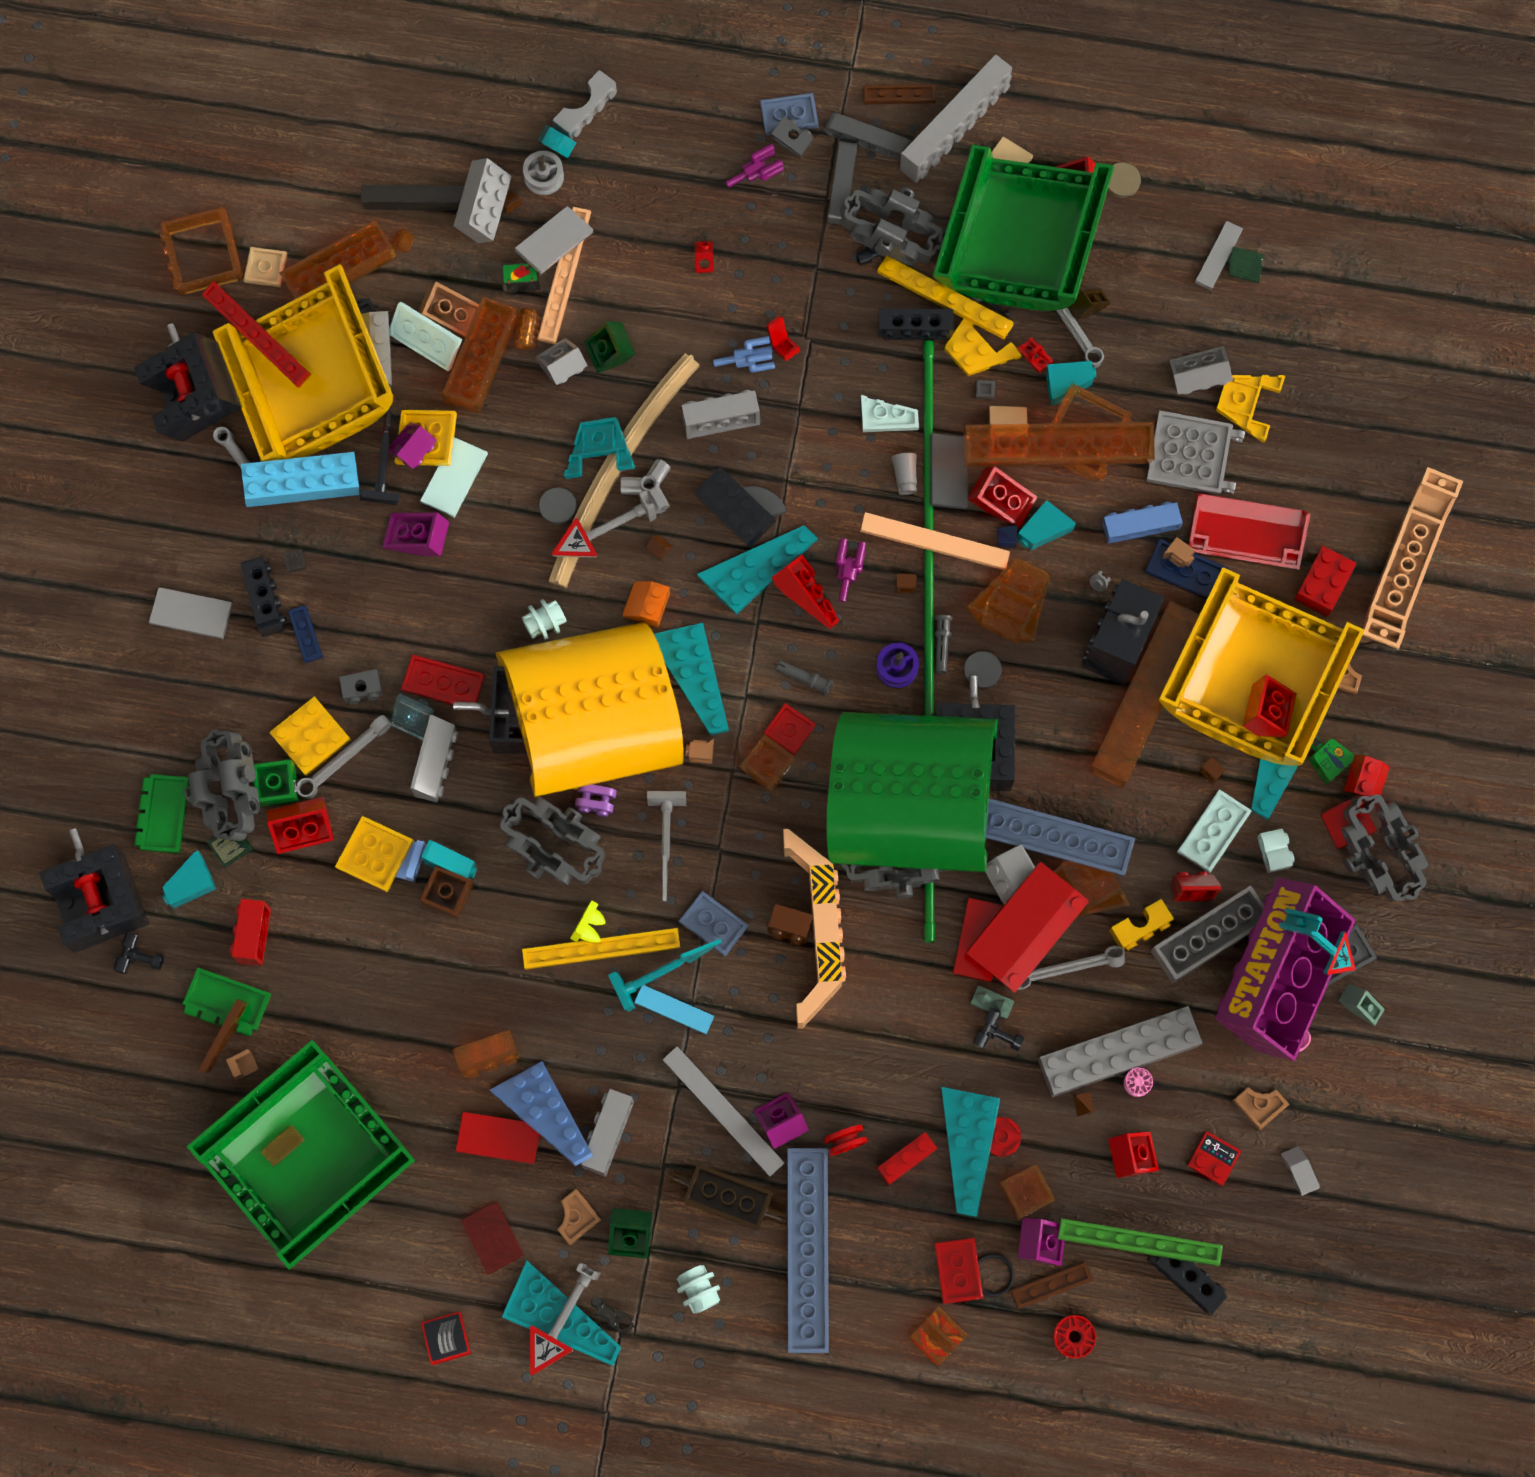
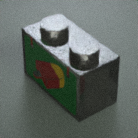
(519, 278)

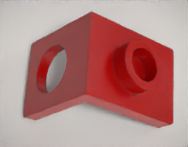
(704, 250)

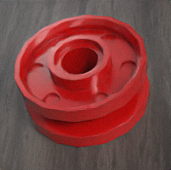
(845, 1140)
(1083, 1328)

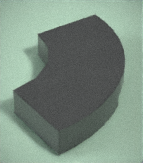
(767, 500)

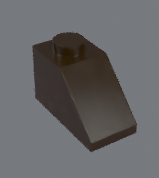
(1089, 303)

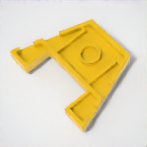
(974, 353)
(1240, 399)

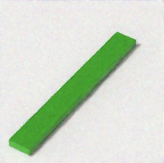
(1140, 1242)

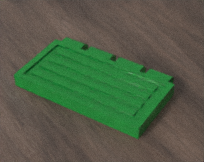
(163, 814)
(217, 995)

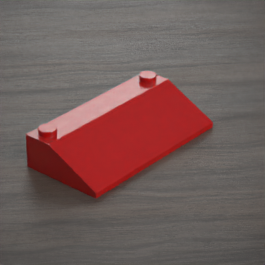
(1248, 531)
(1027, 927)

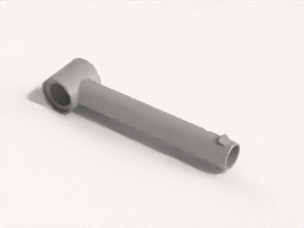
(230, 445)

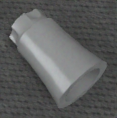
(905, 472)

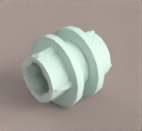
(544, 619)
(698, 1289)

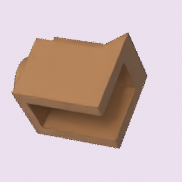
(1179, 553)
(700, 751)

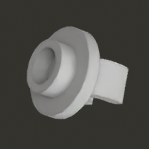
(1099, 582)

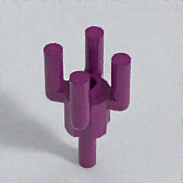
(757, 167)
(848, 566)

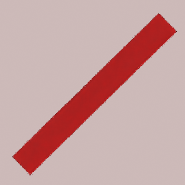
(256, 334)

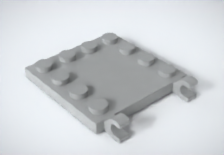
(1192, 453)

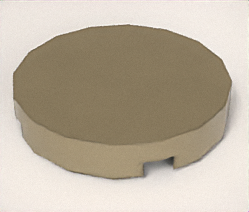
(1124, 180)

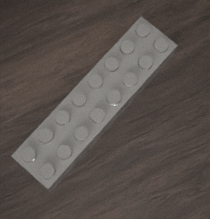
(956, 119)
(1120, 1051)

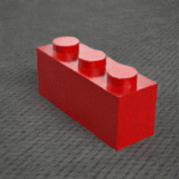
(906, 1158)

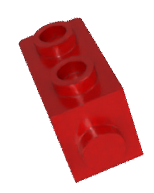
(779, 339)

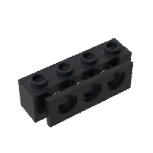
(902, 323)
(273, 621)
(1191, 1289)

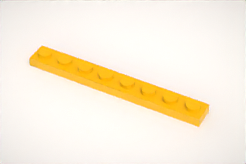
(945, 297)
(606, 948)

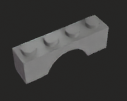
(573, 120)

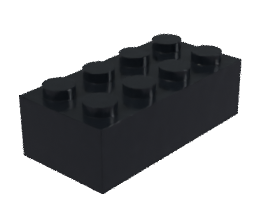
(735, 507)

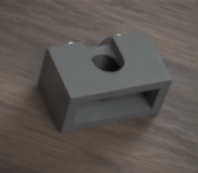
(796, 146)
(352, 682)

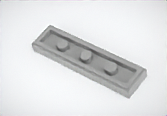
(1218, 255)

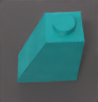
(556, 141)
(1062, 375)
(1045, 527)
(450, 860)
(188, 882)

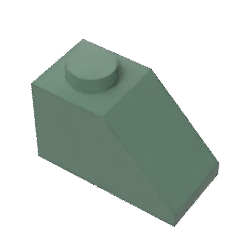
(1361, 1004)

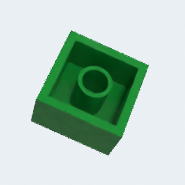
(276, 782)

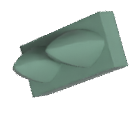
(985, 999)

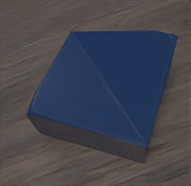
(1007, 536)

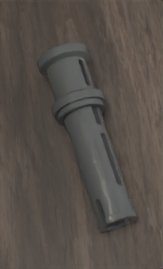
(942, 634)
(813, 680)

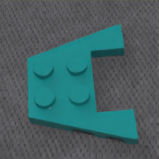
(599, 439)

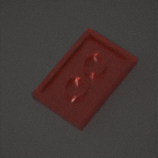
(492, 1238)

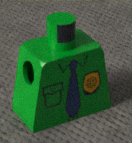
(1329, 759)

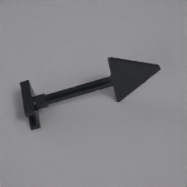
(380, 494)

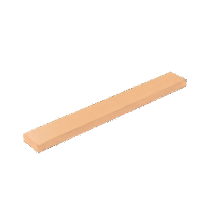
(561, 289)
(934, 541)

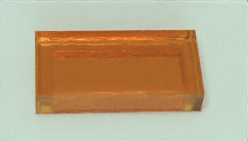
(282, 1145)

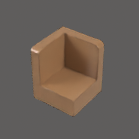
(242, 1064)

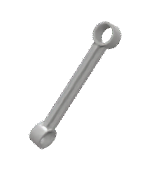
(1080, 336)
(377, 728)
(1079, 964)

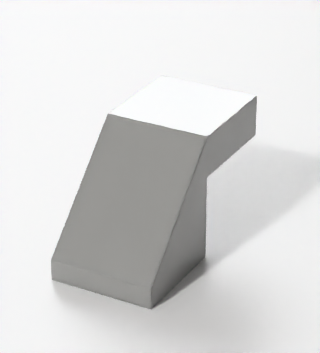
(1301, 1170)

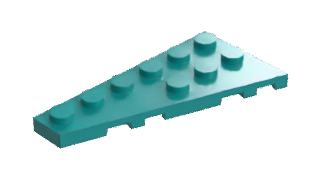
(748, 574)

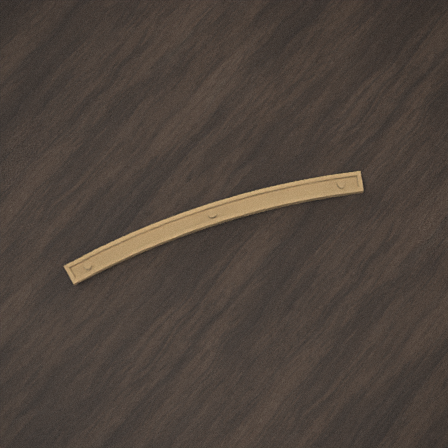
(608, 472)

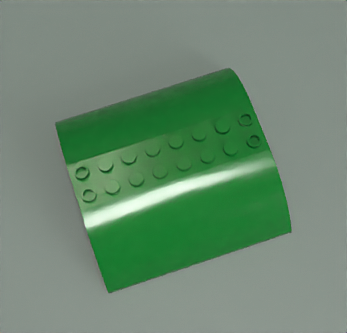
(1021, 231)
(910, 791)
(326, 1177)

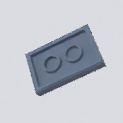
(798, 107)
(713, 922)

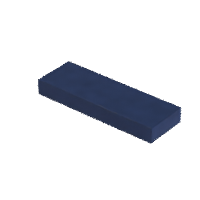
(305, 634)

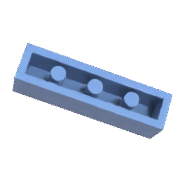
(1142, 522)

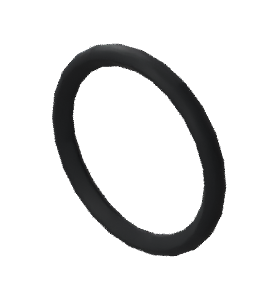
(990, 1294)

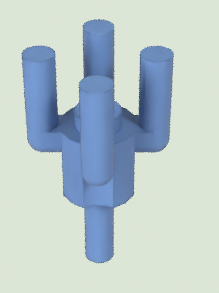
(748, 356)

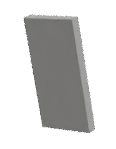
(554, 240)
(191, 613)

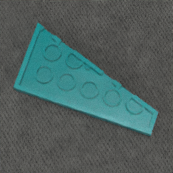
(691, 665)
(1269, 786)
(970, 1135)
(540, 1303)

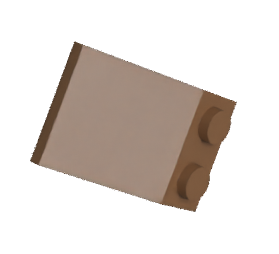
(448, 309)

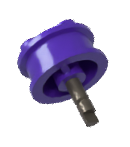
(897, 665)

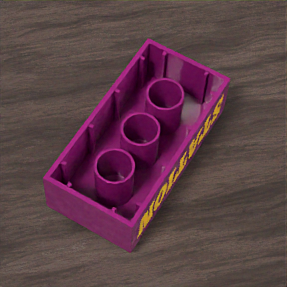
(1282, 972)

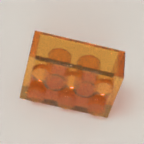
(486, 1054)

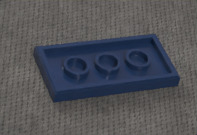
(1196, 578)

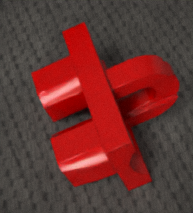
(1029, 350)

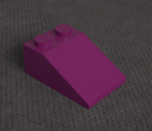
(416, 533)

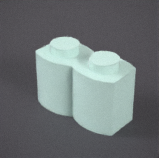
(1275, 850)

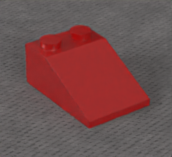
(1002, 496)
(1194, 887)

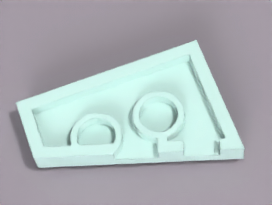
(881, 416)

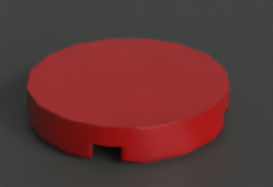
(1005, 1143)

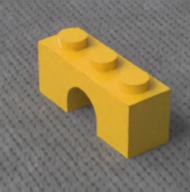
(1157, 918)

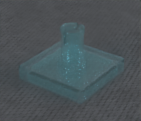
(411, 716)

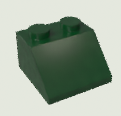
(609, 346)
(630, 1233)

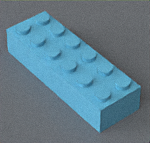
(300, 479)

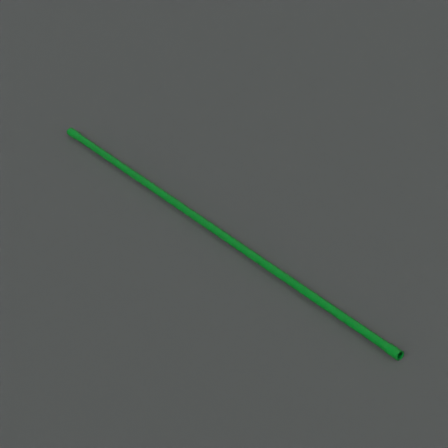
(928, 356)

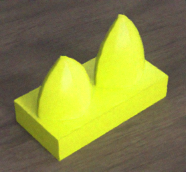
(585, 931)

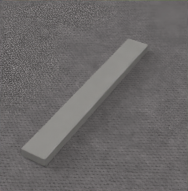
(723, 1111)

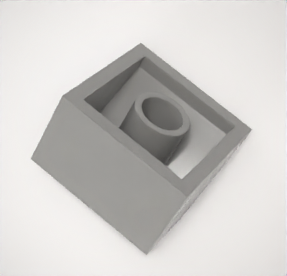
(561, 361)

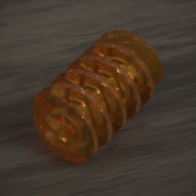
(527, 329)

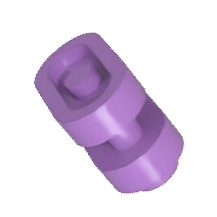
(602, 807)

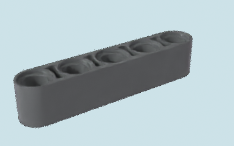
(866, 136)
(842, 179)

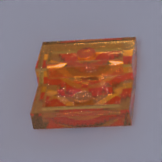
(938, 1336)

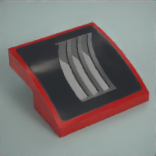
(446, 1338)

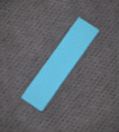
(674, 1009)

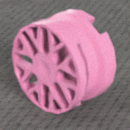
(1138, 1082)

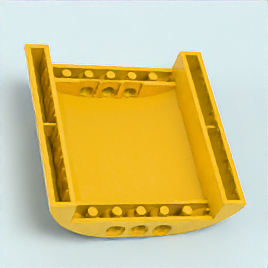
(345, 381)
(1239, 642)
(594, 707)

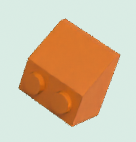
(647, 602)

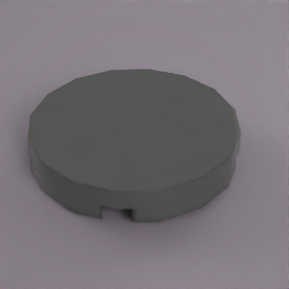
(557, 506)
(985, 667)

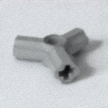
(655, 476)

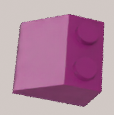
(412, 445)
(781, 1120)
(1040, 1242)

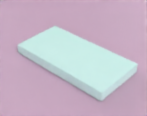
(424, 336)
(453, 482)
(1214, 831)

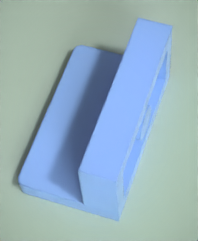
(412, 862)

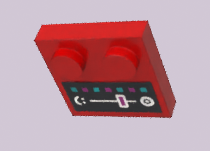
(1214, 1158)

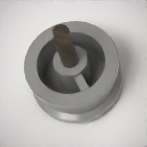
(543, 172)

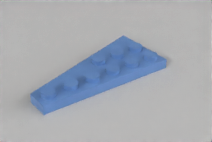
(541, 1107)

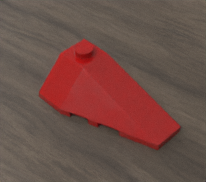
(800, 586)

